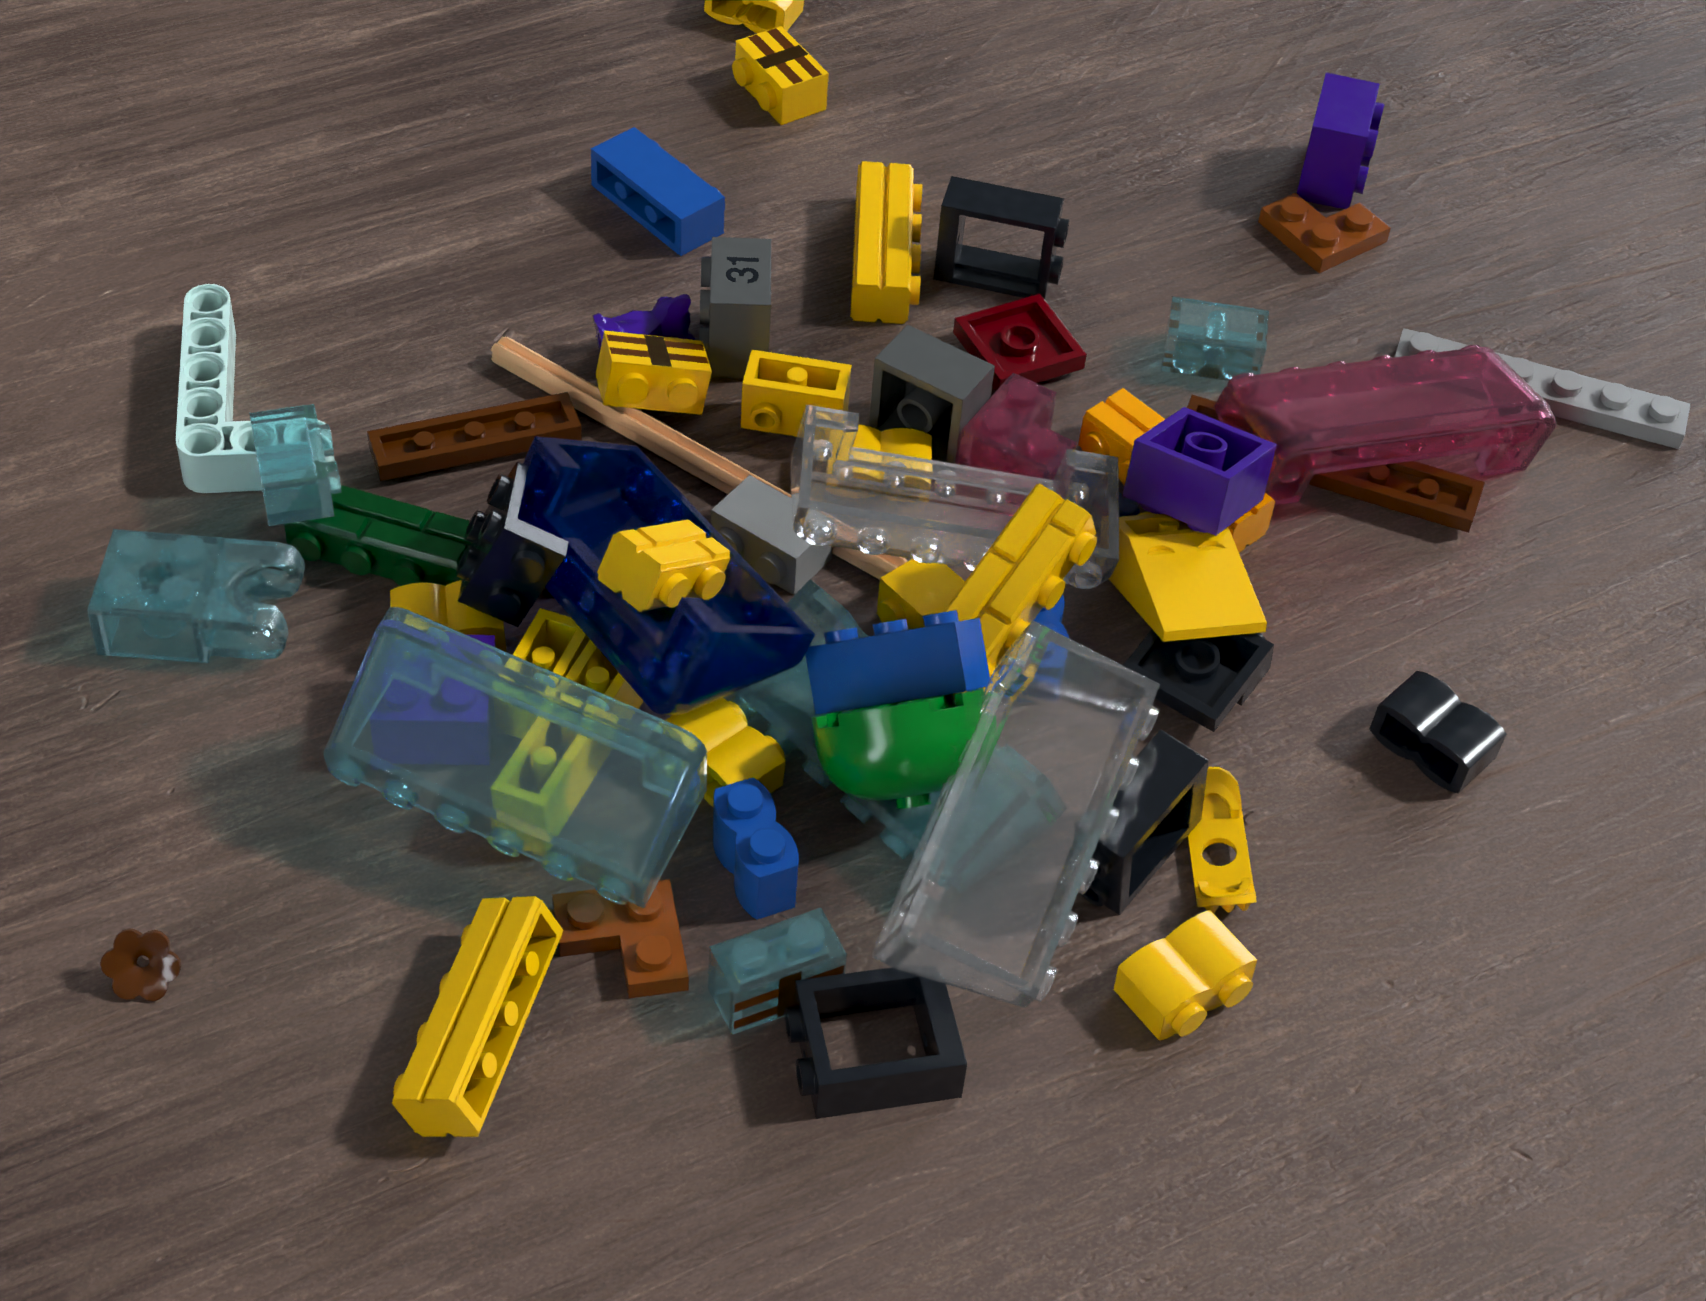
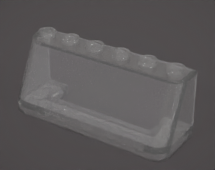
(932, 506)
(1020, 821)

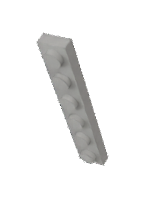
(1582, 397)

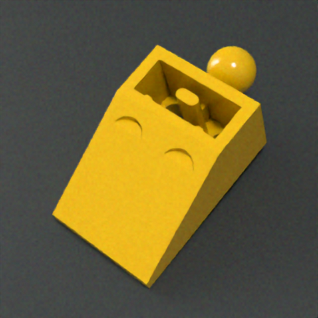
(1185, 579)

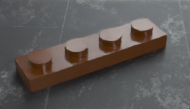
(471, 436)

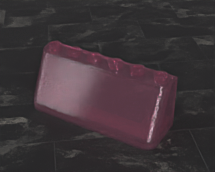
(1389, 415)

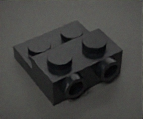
(1203, 674)

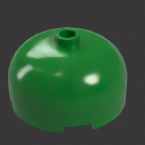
(898, 746)

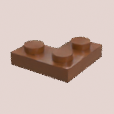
(1319, 239)
(646, 937)

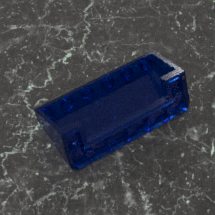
(666, 654)

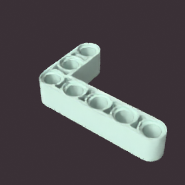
(211, 447)

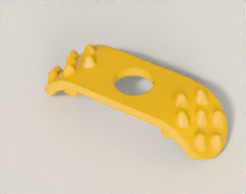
(1224, 824)

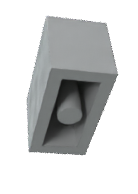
(760, 528)

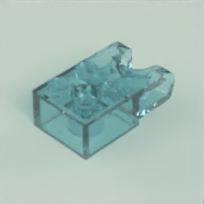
(192, 597)

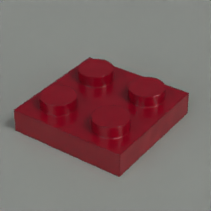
(1021, 340)

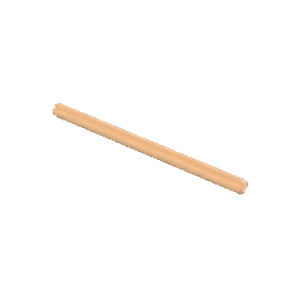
(652, 435)

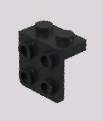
(507, 557)

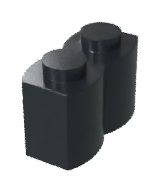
(1437, 731)

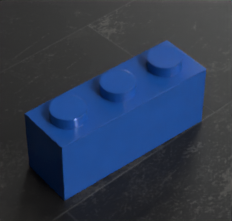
(657, 191)
(897, 663)

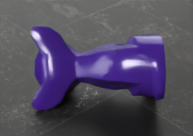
(667, 319)

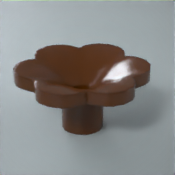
(134, 974)

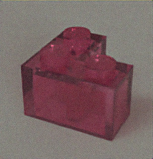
(1015, 432)

